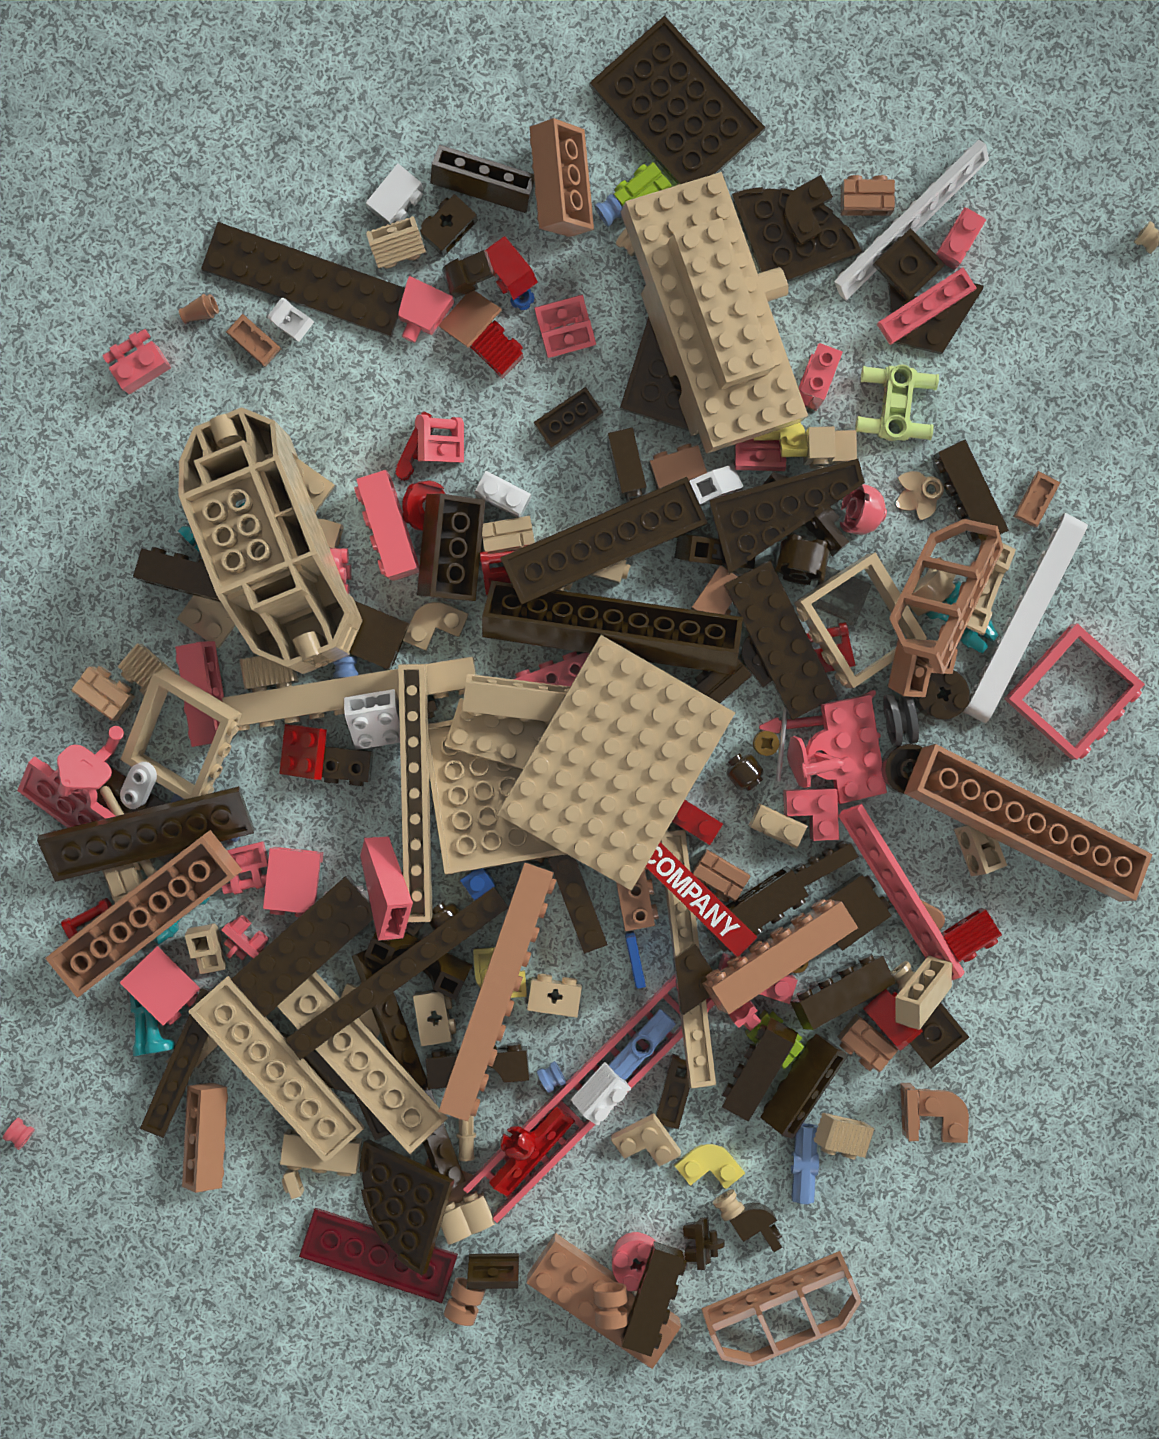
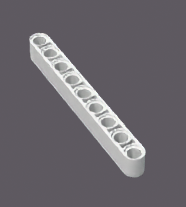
(1026, 618)

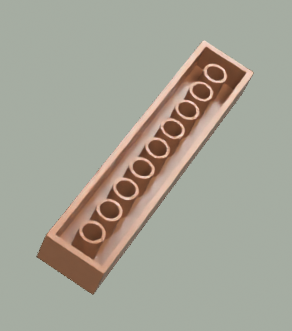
(1028, 823)
(495, 994)

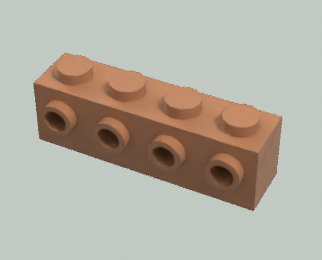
(636, 904)
(204, 1137)

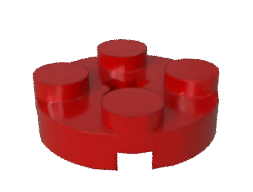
(413, 502)

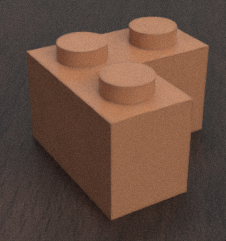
(911, 672)

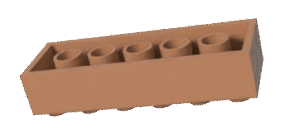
(779, 955)
(568, 1279)

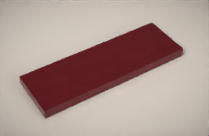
(360, 1251)

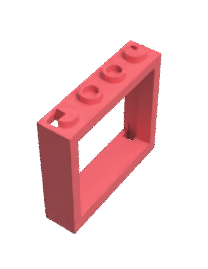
(1016, 695)

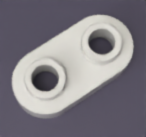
(137, 787)

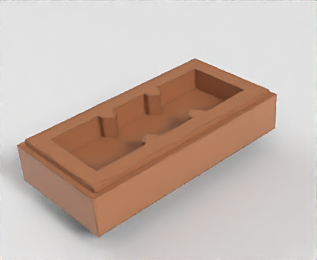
(253, 340)
(1036, 499)

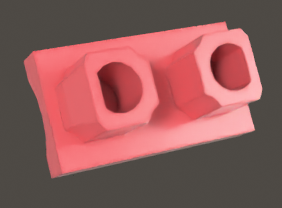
(235, 931)
(745, 1016)

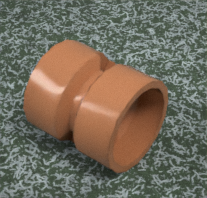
(463, 1305)
(611, 1309)

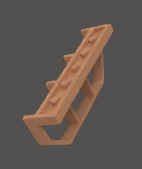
(969, 591)
(777, 1292)

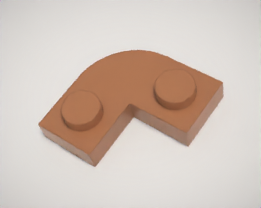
(951, 1109)

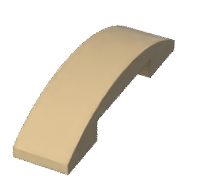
(982, 613)

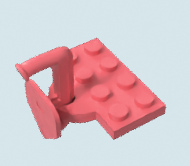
(849, 751)
(71, 789)

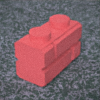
(960, 238)

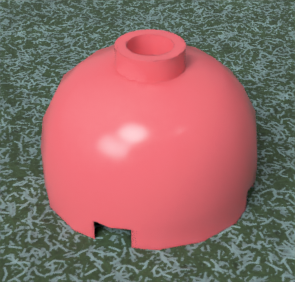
(867, 507)

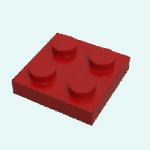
(303, 751)

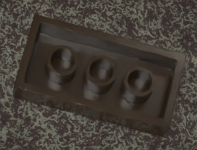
(568, 418)
(826, 863)

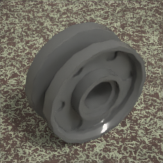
(900, 719)

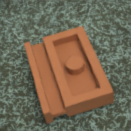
(909, 1111)

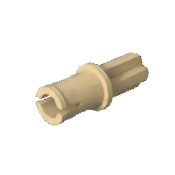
(466, 1139)

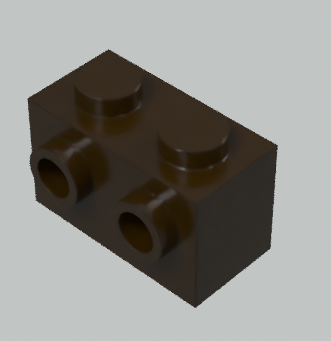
(347, 765)

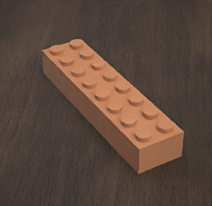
(143, 914)

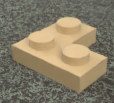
(647, 1134)

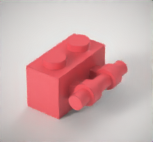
(138, 367)

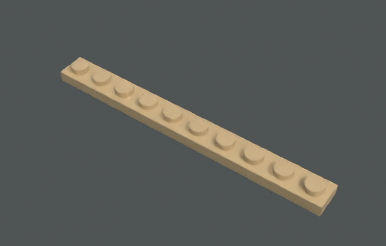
(683, 935)

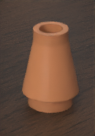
(200, 309)

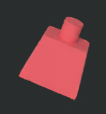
(422, 308)

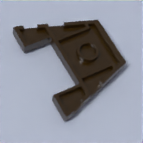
(939, 330)

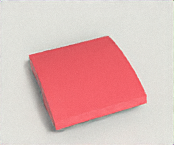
(569, 337)

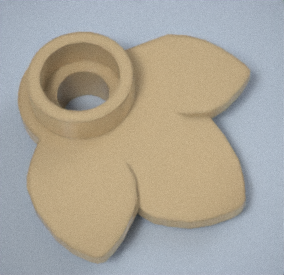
(916, 496)

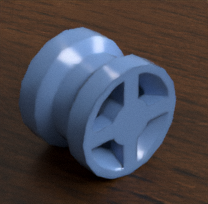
(609, 210)
(345, 667)
(551, 1077)

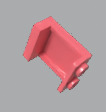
(819, 375)
(291, 880)
(161, 987)

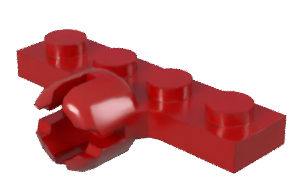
(528, 1149)

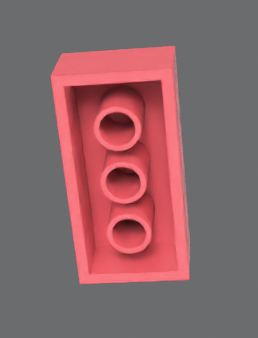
(390, 531)

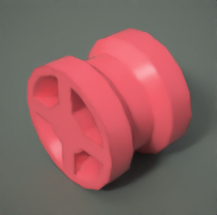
(18, 1133)

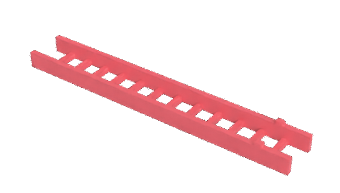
(584, 1127)

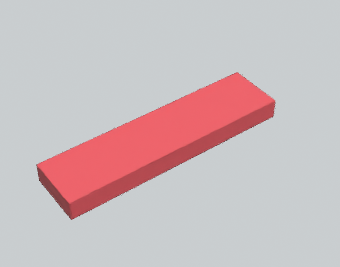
(926, 306)

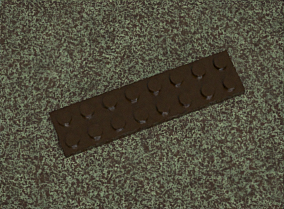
(303, 279)
(603, 540)
(144, 833)

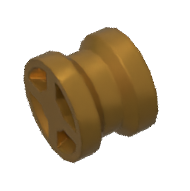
(762, 740)

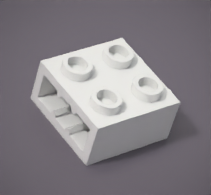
(373, 719)

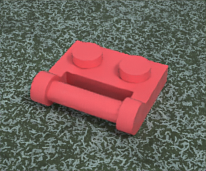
(440, 448)

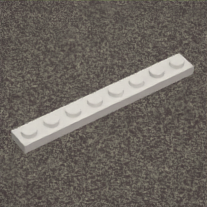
(914, 217)

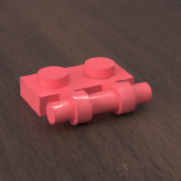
(249, 858)

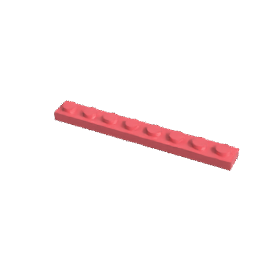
(897, 886)

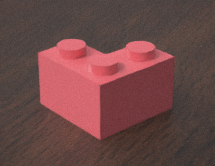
(819, 805)

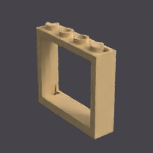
(820, 635)
(146, 719)

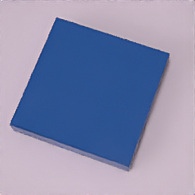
(635, 959)

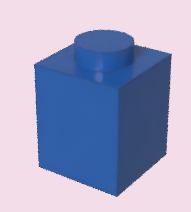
(478, 882)

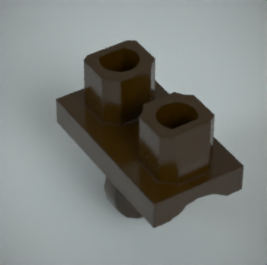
(706, 1243)

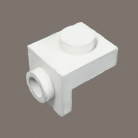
(290, 319)

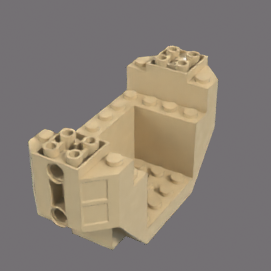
(292, 596)

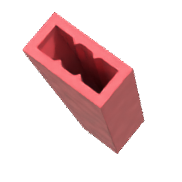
(386, 888)

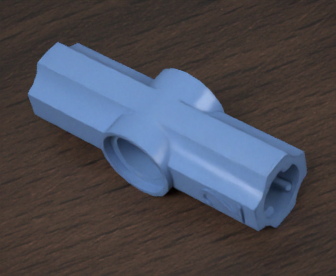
(630, 1056)
(805, 1165)

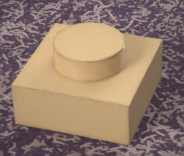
(292, 1183)

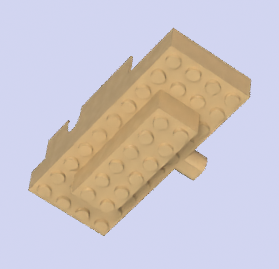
(713, 313)

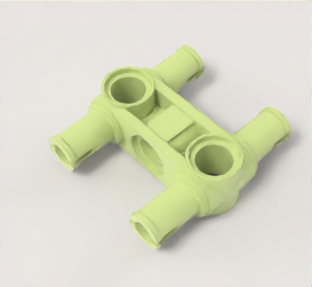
(897, 403)

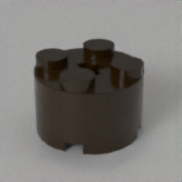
(802, 560)
(954, 700)
(893, 764)

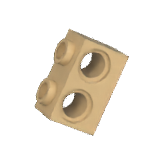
(980, 851)

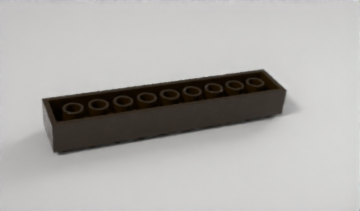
(645, 629)

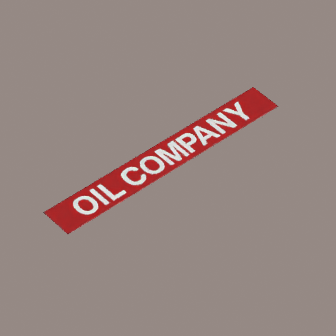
(700, 900)

